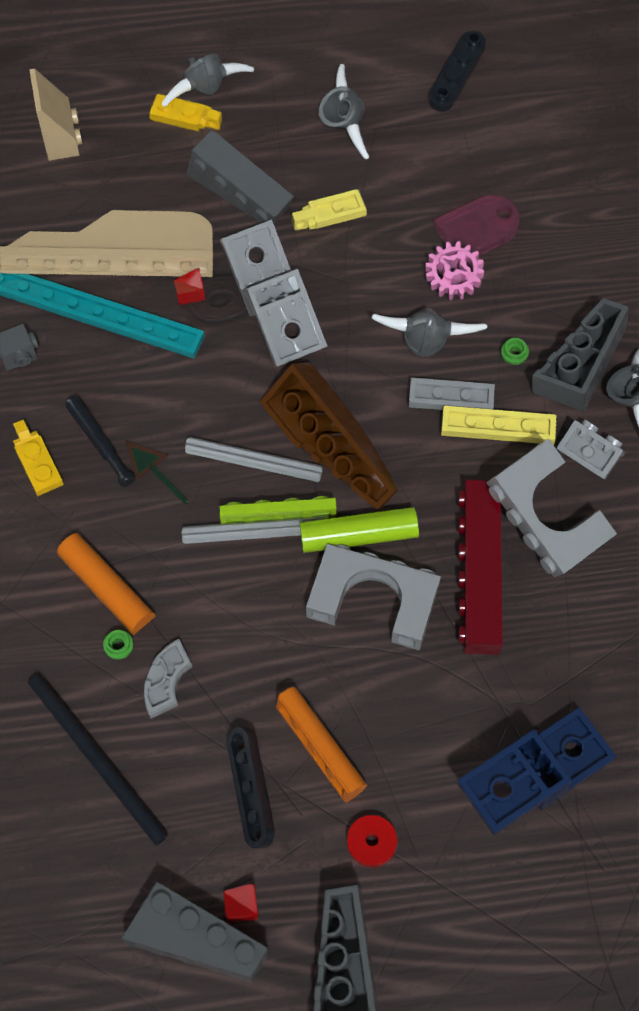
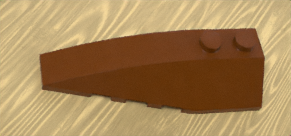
(326, 429)

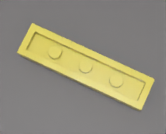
(498, 425)

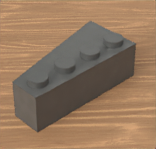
(237, 179)
(579, 364)
(187, 933)
(345, 958)

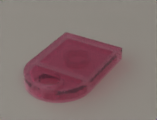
(479, 224)

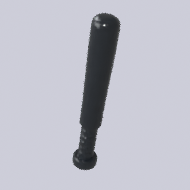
(96, 436)

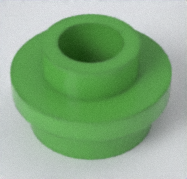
(518, 345)
(114, 637)

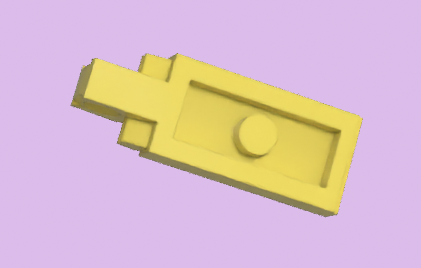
(330, 211)

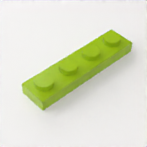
(288, 509)

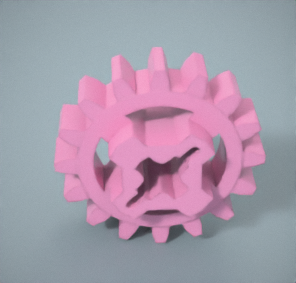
(456, 274)

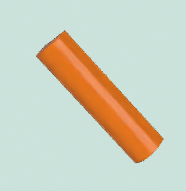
(105, 583)
(320, 744)

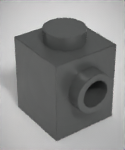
(17, 347)

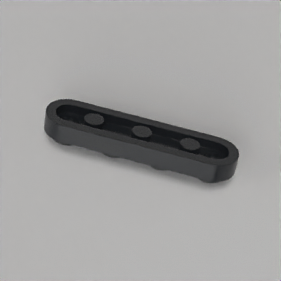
(457, 71)
(250, 788)

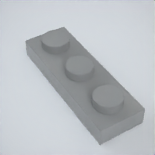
(441, 393)

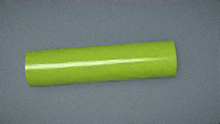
(359, 529)

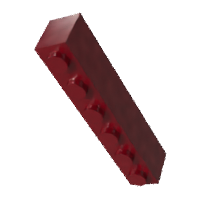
(481, 570)

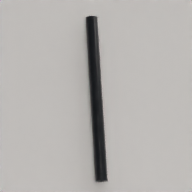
(97, 760)

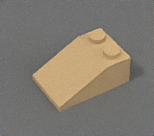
(55, 118)

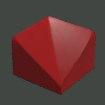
(190, 287)
(241, 904)

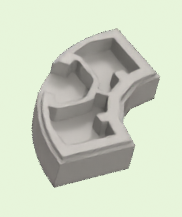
(163, 678)

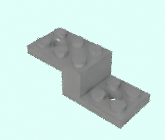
(273, 293)

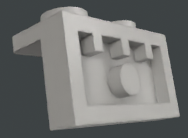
(591, 449)

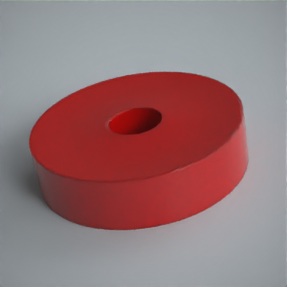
(372, 827)

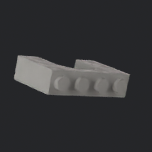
(515, 491)
(345, 568)

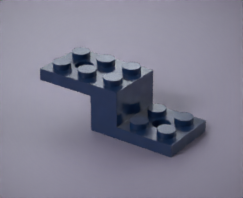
(536, 770)

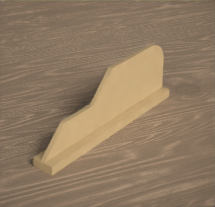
(118, 245)

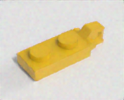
(185, 114)
(36, 460)

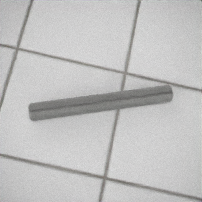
(253, 459)
(243, 530)

